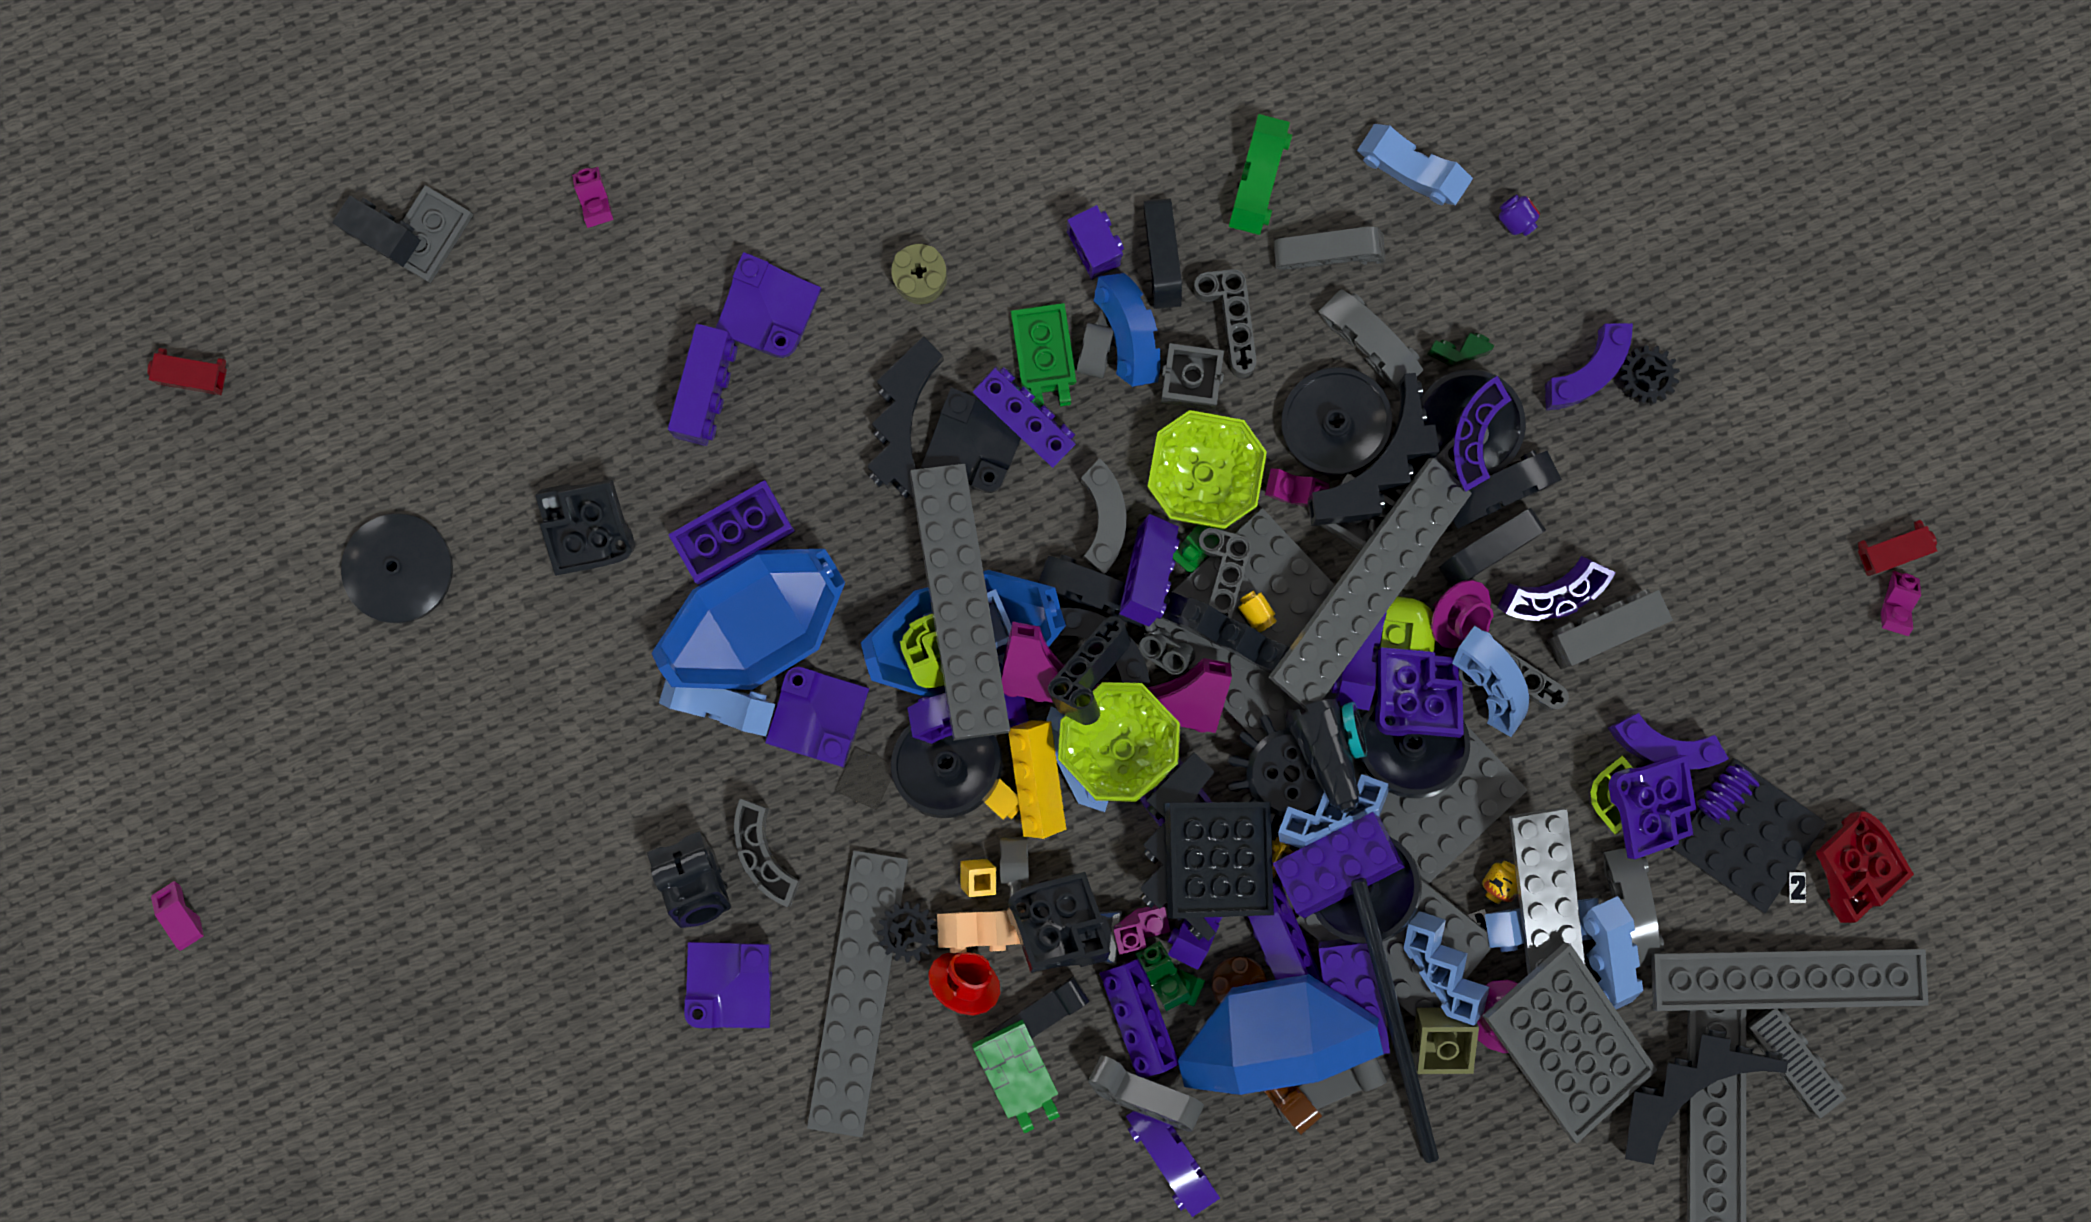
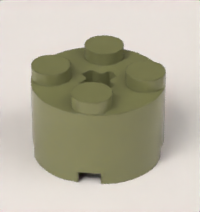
(904, 273)

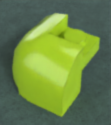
(1408, 626)
(922, 653)
(1601, 797)

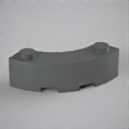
(1361, 327)
(1111, 516)
(757, 857)
(1630, 882)

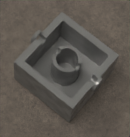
(1192, 376)

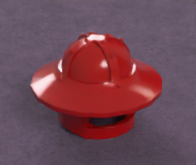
(964, 982)

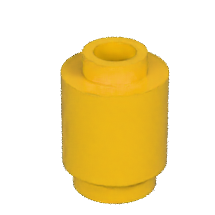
(1257, 611)

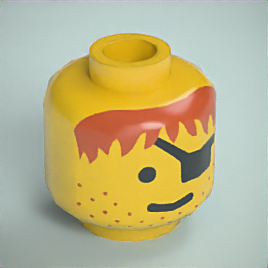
(1501, 882)

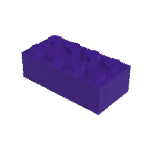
(702, 385)
(731, 532)
(1324, 869)
(1350, 972)

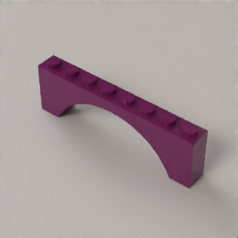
(1192, 698)

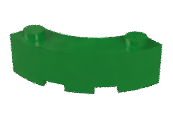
(1259, 174)

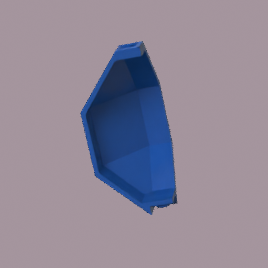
(1023, 603)
(751, 621)
(1279, 1038)

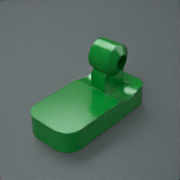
(1189, 554)

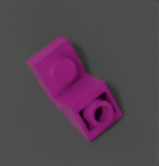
(592, 197)
(1292, 488)
(1900, 600)
(177, 920)
(1140, 925)

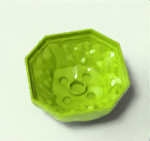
(1207, 469)
(1125, 748)

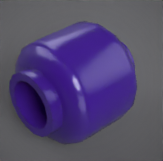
(1519, 215)

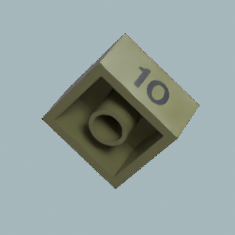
(1443, 1043)

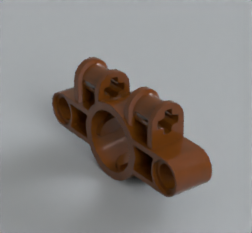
(1295, 1107)

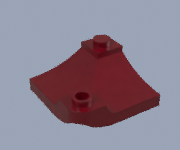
(1862, 866)

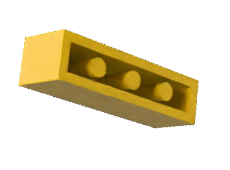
(1037, 779)

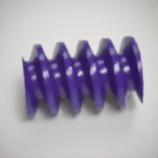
(1727, 792)

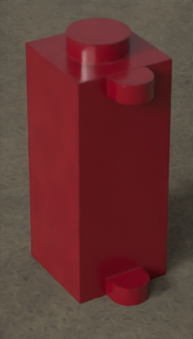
(187, 373)
(1898, 549)

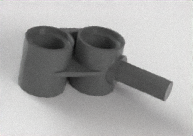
(1095, 345)
(1165, 654)
(1014, 863)

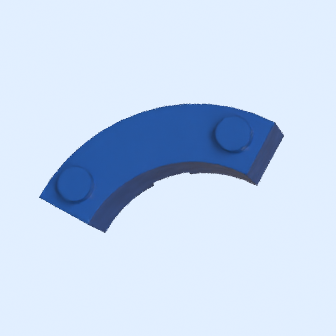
(1132, 326)

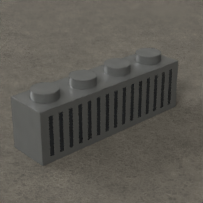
(1805, 1070)

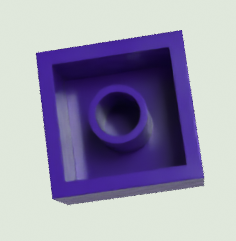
(1094, 241)

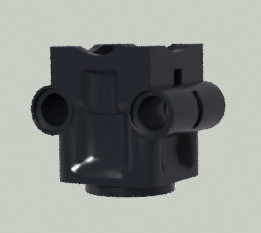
(690, 881)

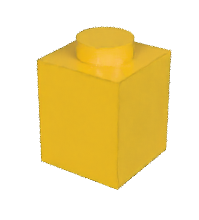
(1003, 801)
(978, 877)

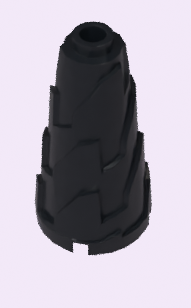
(1326, 749)

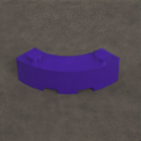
(1605, 362)
(1471, 431)
(1559, 598)
(1359, 676)
(931, 717)
(1653, 747)
(1187, 947)
(1174, 1161)

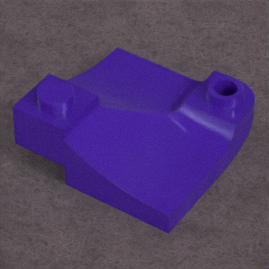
(767, 306)
(1418, 694)
(817, 716)
(1654, 805)
(729, 985)

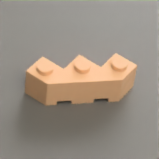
(976, 929)

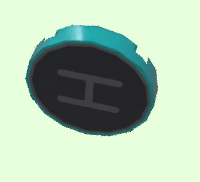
(1355, 730)

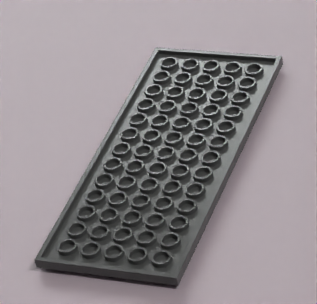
(1429, 827)

